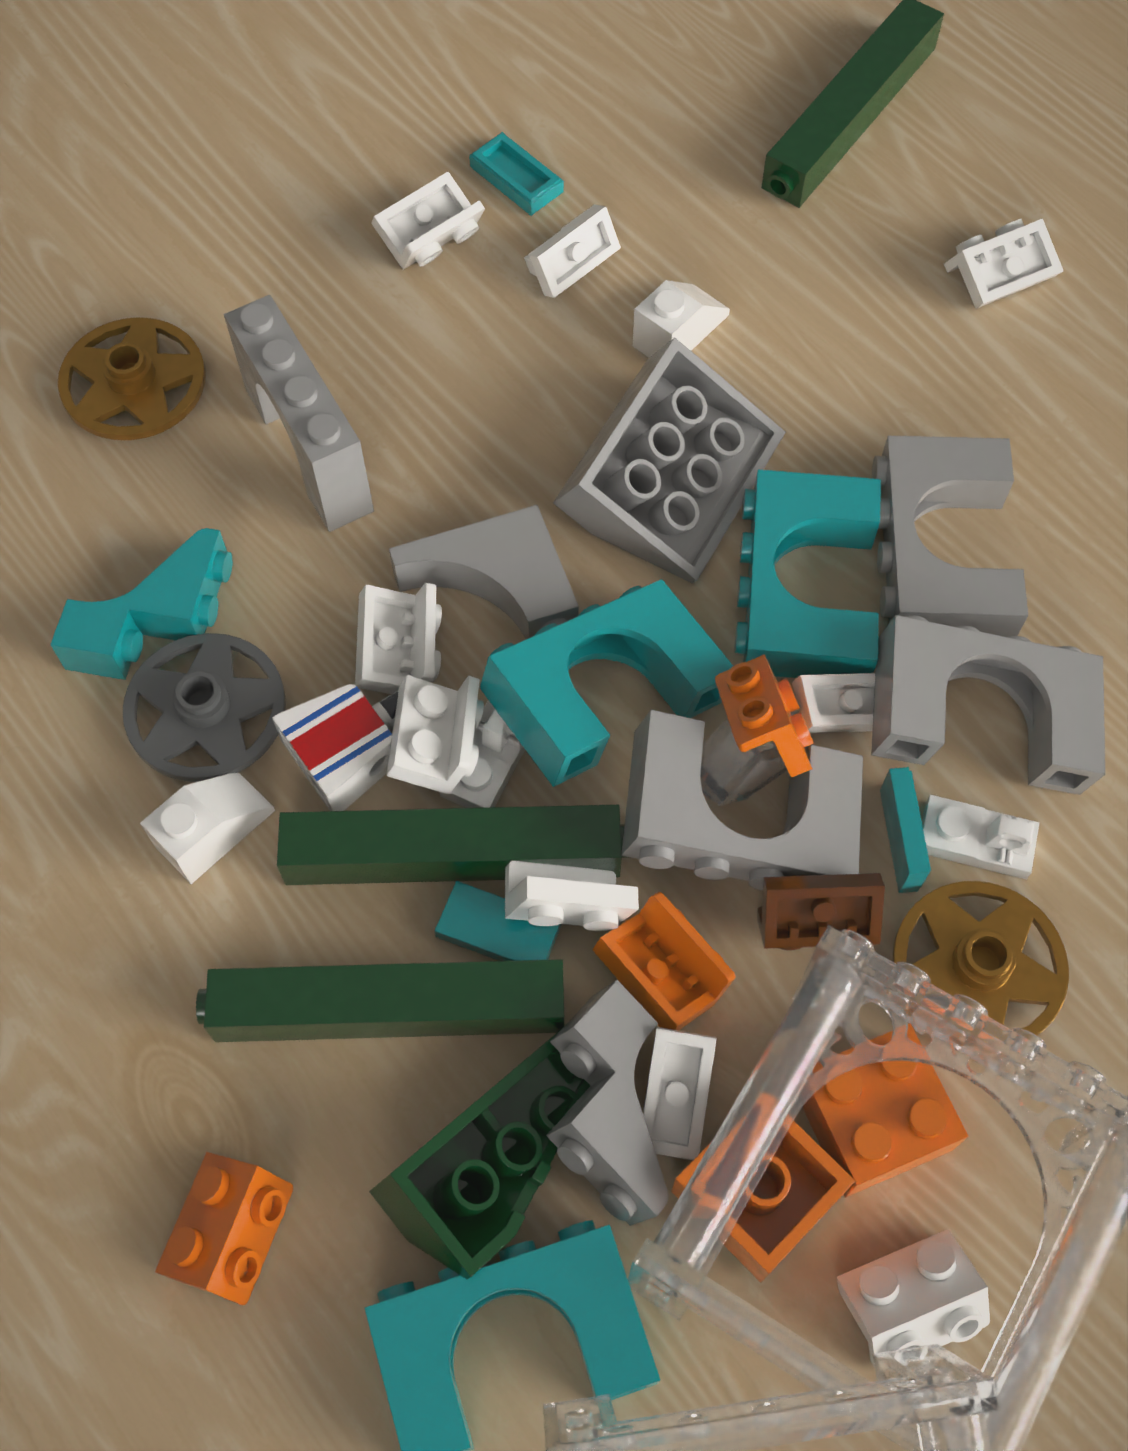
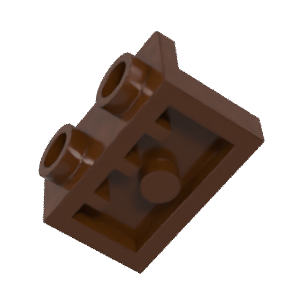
(802, 907)

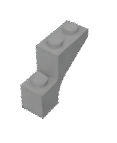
(606, 1128)

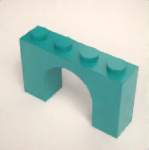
(795, 513)
(641, 629)
(420, 1329)

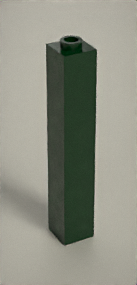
(851, 102)
(444, 843)
(382, 1000)

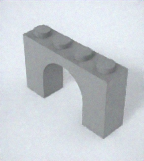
(290, 389)
(931, 475)
(1052, 685)
(675, 827)

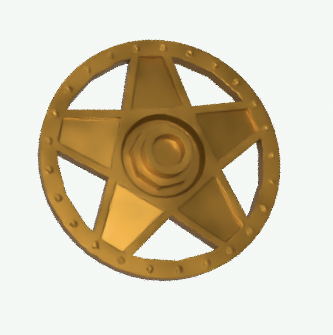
(131, 378)
(986, 955)

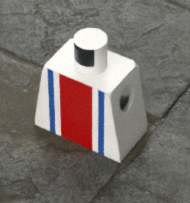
(340, 742)

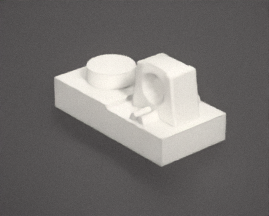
(573, 251)
(836, 701)
(496, 762)
(979, 837)
(678, 1091)

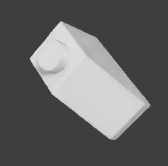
(676, 312)
(205, 822)

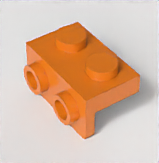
(762, 710)
(665, 964)
(225, 1228)

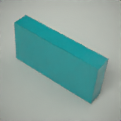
(516, 173)
(905, 830)
(478, 923)

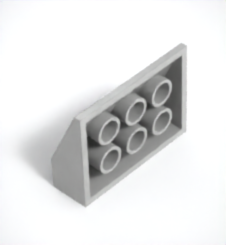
(671, 464)

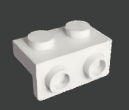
(427, 220)
(396, 637)
(567, 896)
(917, 1296)

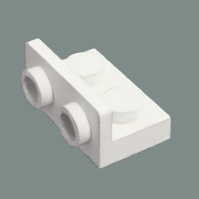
(1006, 263)
(435, 733)

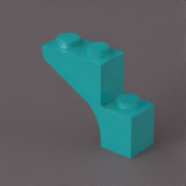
(168, 604)

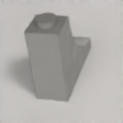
(498, 559)

